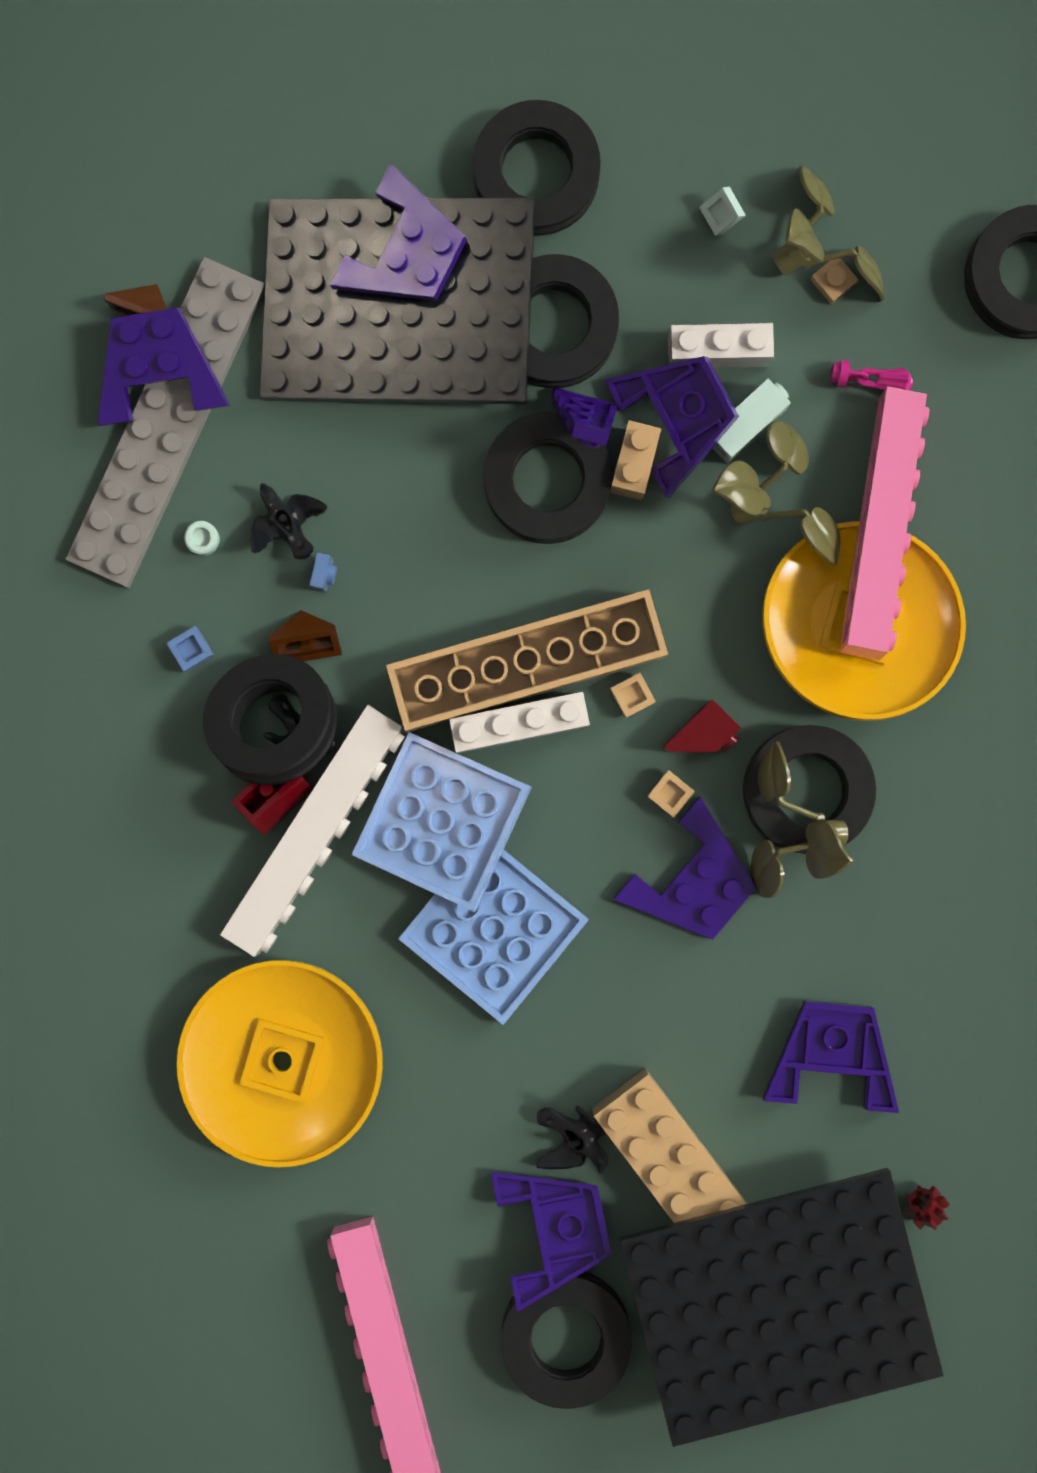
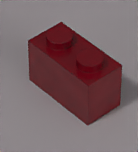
(268, 804)

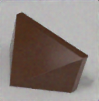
(136, 300)
(306, 638)

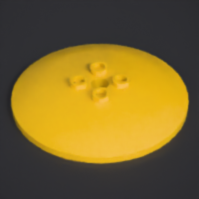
(806, 621)
(271, 1112)

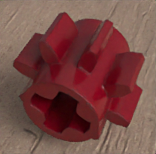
(926, 1207)

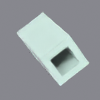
(755, 415)

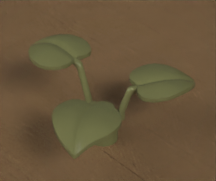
(803, 243)
(740, 483)
(825, 837)

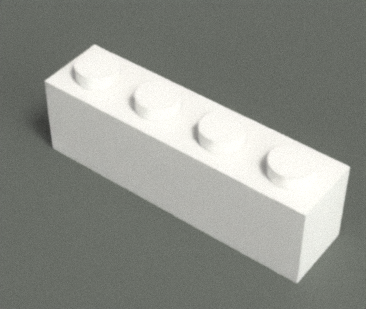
(519, 722)

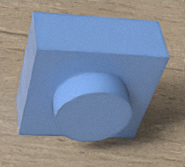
(323, 572)
(190, 649)

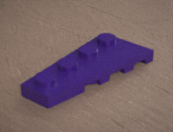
(585, 416)

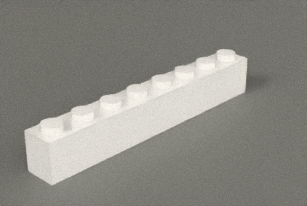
(312, 832)

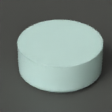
(201, 538)

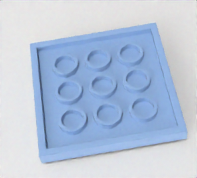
(441, 821)
(503, 944)

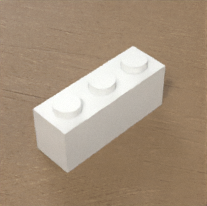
(723, 344)

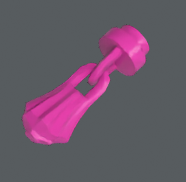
(894, 378)

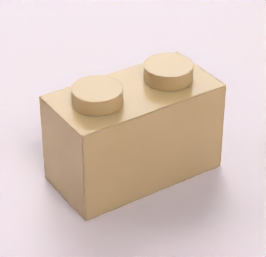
(635, 460)

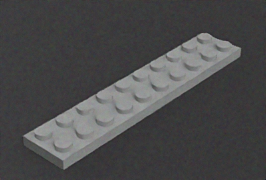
(163, 432)

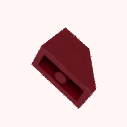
(705, 732)

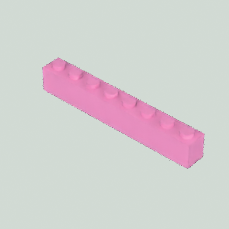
(884, 523)
(382, 1347)

